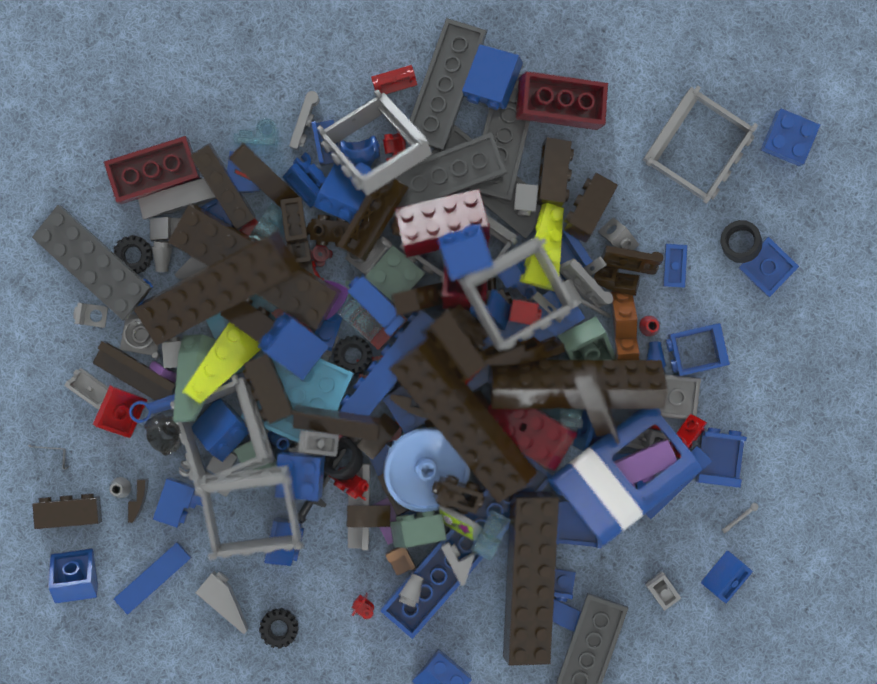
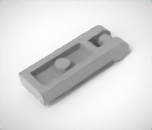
(304, 120)
(585, 284)

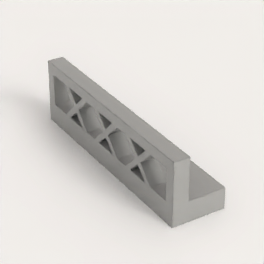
(359, 536)

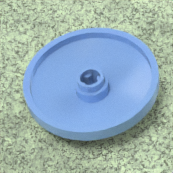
(417, 463)

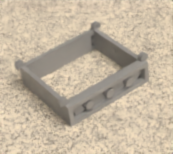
(360, 117)
(673, 125)
(496, 230)
(507, 260)
(254, 424)
(249, 479)

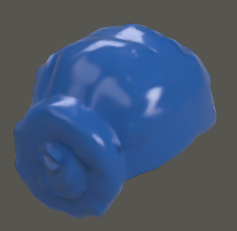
(361, 152)

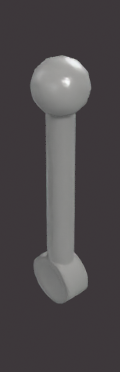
(754, 507)

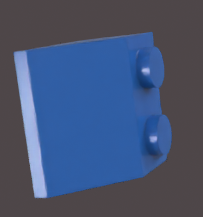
(465, 251)
(282, 527)
(73, 576)
(442, 670)

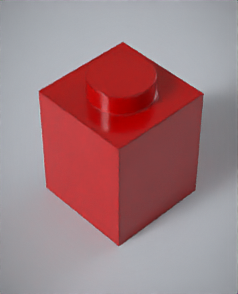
(524, 312)

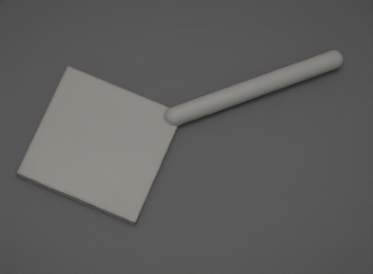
(572, 291)

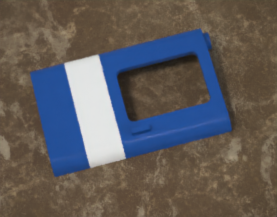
(602, 491)

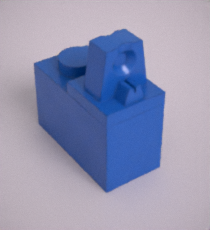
(511, 277)
(174, 500)

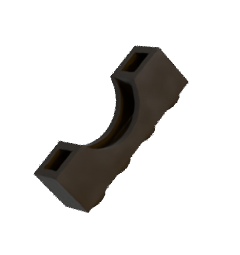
(222, 186)

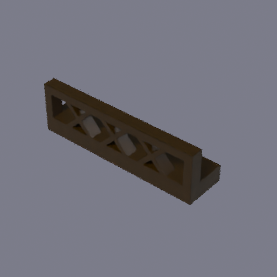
(375, 219)

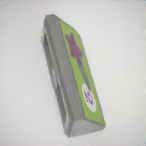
(460, 523)

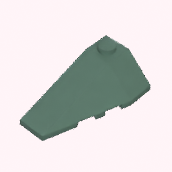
(190, 355)

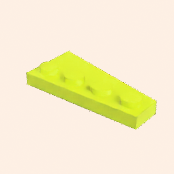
(549, 227)
(224, 358)

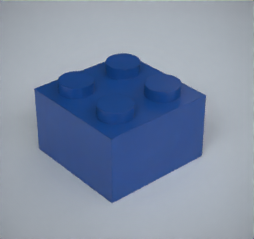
(790, 137)
(305, 472)

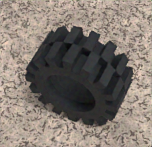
(142, 245)
(353, 342)
(278, 641)

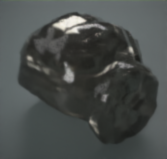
(163, 434)

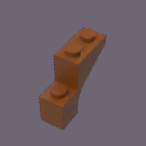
(625, 327)

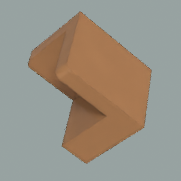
(400, 560)

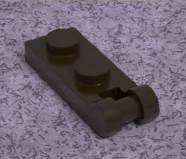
(632, 260)

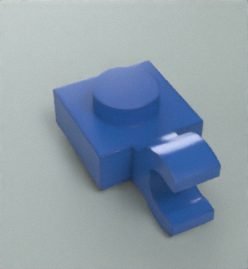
(312, 171)

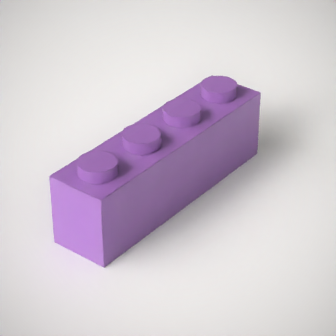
(647, 462)

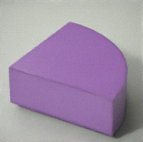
(160, 370)

